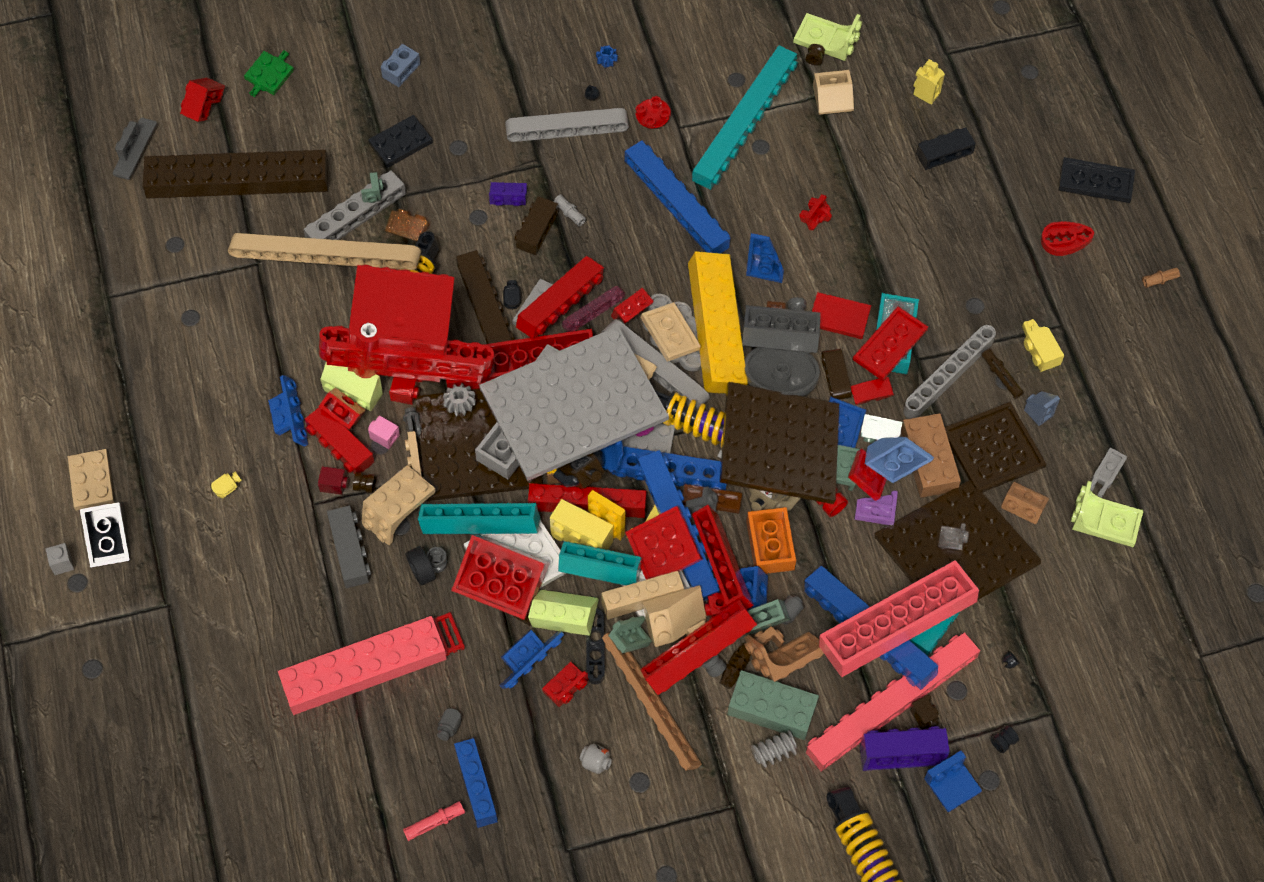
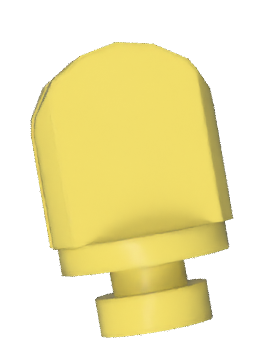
(225, 484)

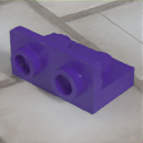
(508, 193)

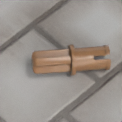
(1160, 277)

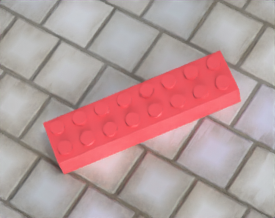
(898, 618)
(362, 665)

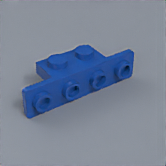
(287, 412)
(525, 654)

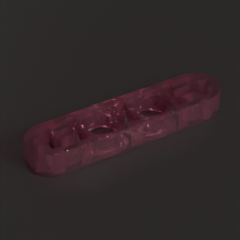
(593, 309)

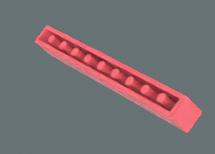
(888, 704)

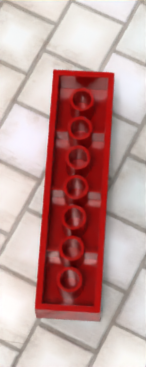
(520, 352)

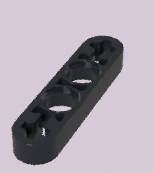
(596, 646)

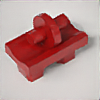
(818, 212)

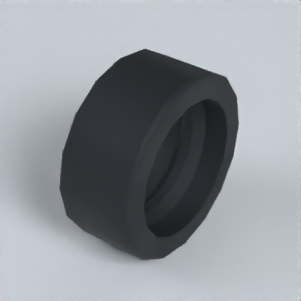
(420, 565)

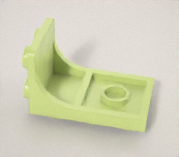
(835, 38)
(1105, 518)

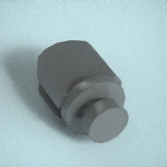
(409, 417)
(448, 724)

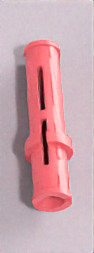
(438, 818)

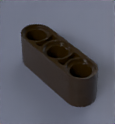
(836, 374)

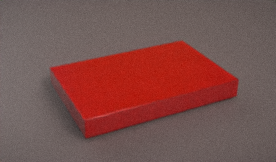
(841, 315)

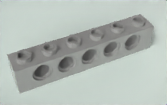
(350, 219)

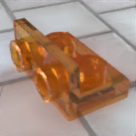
(405, 225)

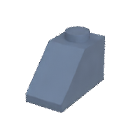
(1041, 406)

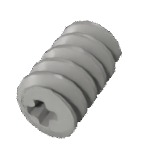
(770, 749)

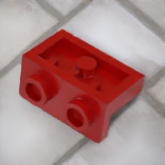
(632, 306)
(565, 684)

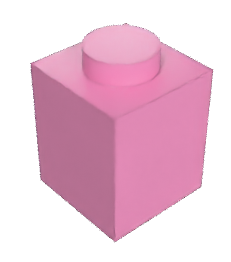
(383, 432)

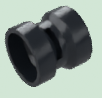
(1004, 739)

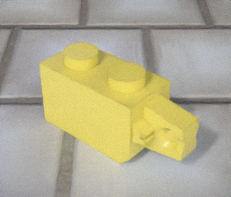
(928, 82)
(1042, 346)

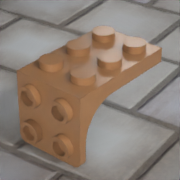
(786, 658)

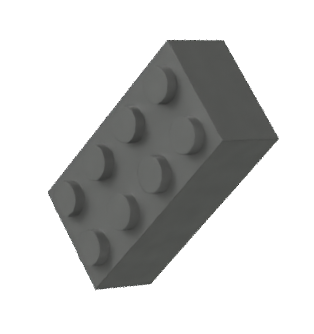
(781, 329)

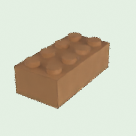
(941, 473)

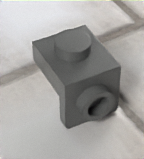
(708, 497)

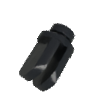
(512, 295)

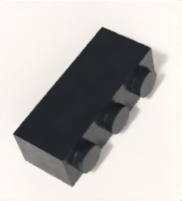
(945, 148)

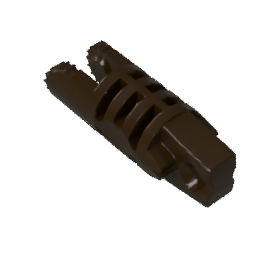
(733, 668)

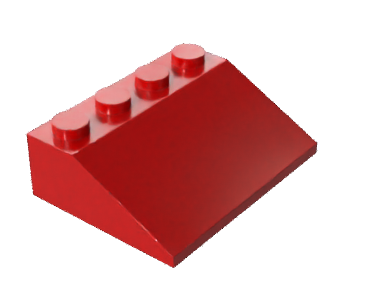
(500, 576)

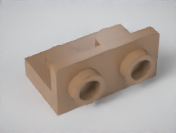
(1024, 503)

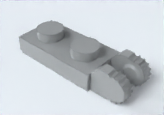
(1108, 470)

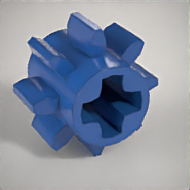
(606, 56)

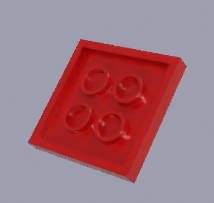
(664, 544)

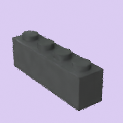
(347, 546)

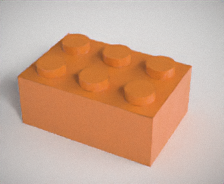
(771, 540)

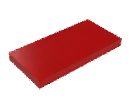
(890, 343)

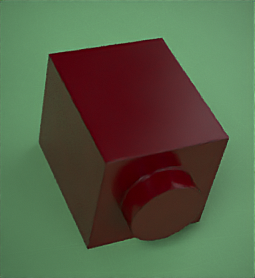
(332, 480)

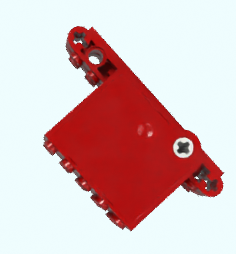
(403, 330)

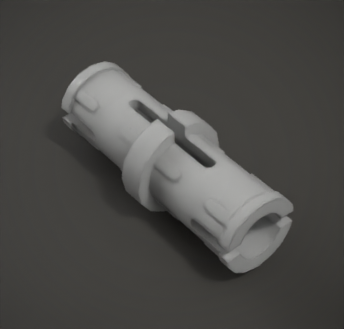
(570, 210)

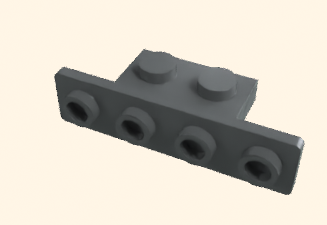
(132, 146)

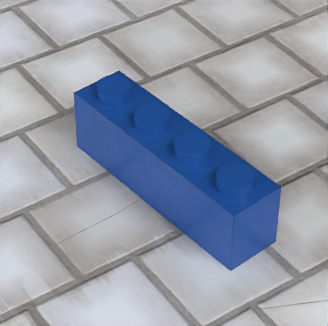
(475, 783)

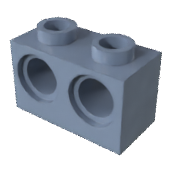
(400, 65)

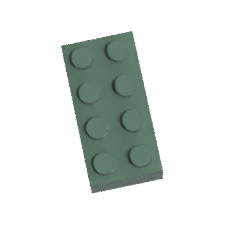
(772, 705)

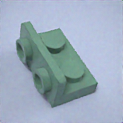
(845, 460)

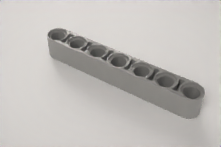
(566, 124)
(666, 372)
(947, 379)

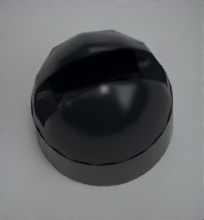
(592, 93)
(1010, 659)

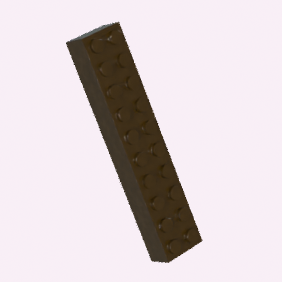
(235, 174)

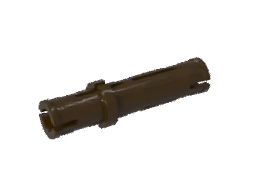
(989, 357)

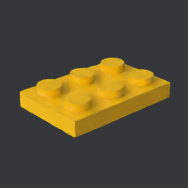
(607, 511)

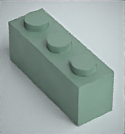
(768, 615)

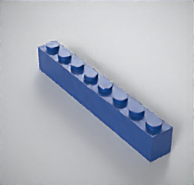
(676, 198)
(665, 497)
(845, 604)

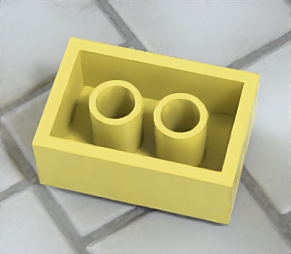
(580, 527)

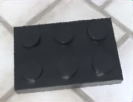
(400, 141)

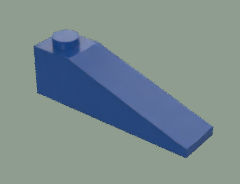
(763, 259)

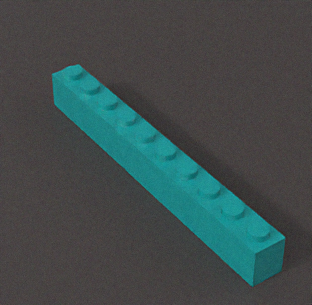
(745, 117)

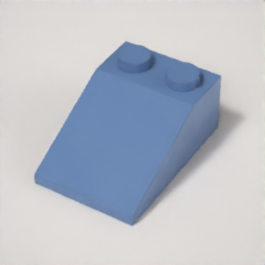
(896, 457)

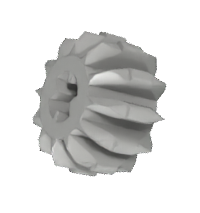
(459, 399)

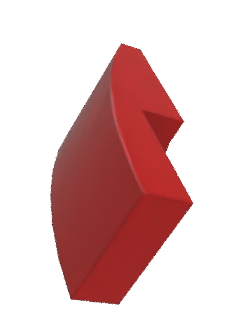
(872, 390)

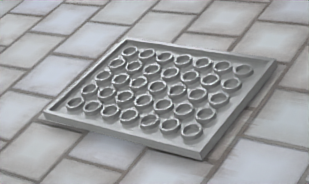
(573, 403)

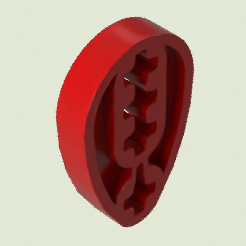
(1065, 246)

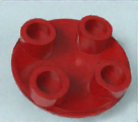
(653, 113)

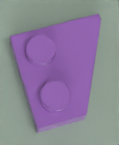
(877, 511)

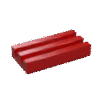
(453, 648)

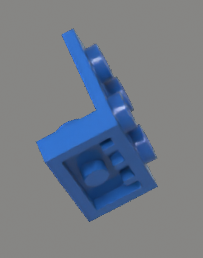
(952, 782)

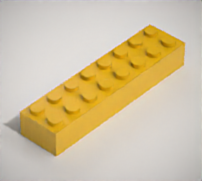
(716, 321)

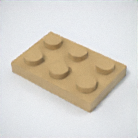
(670, 331)
(90, 479)

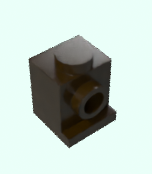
(925, 713)

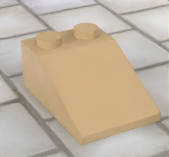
(673, 614)

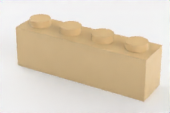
(630, 597)

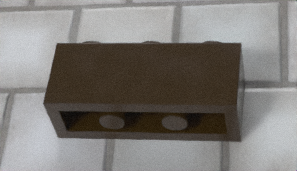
(536, 225)

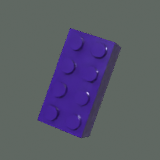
(904, 748)

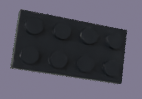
(1096, 180)

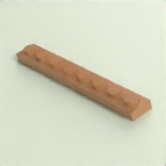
(654, 706)

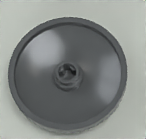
(782, 370)

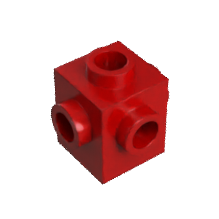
(715, 605)

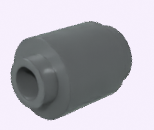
(794, 607)

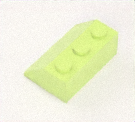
(363, 391)
(563, 612)

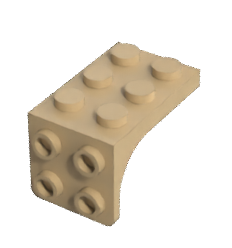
(394, 502)

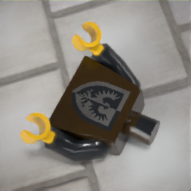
(581, 471)

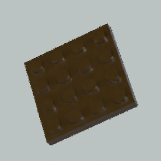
(994, 447)

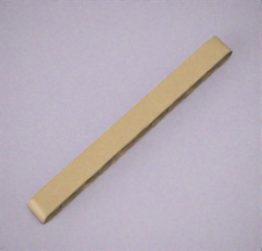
(324, 251)

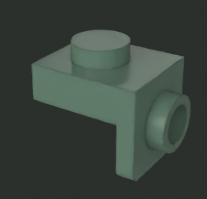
(372, 194)

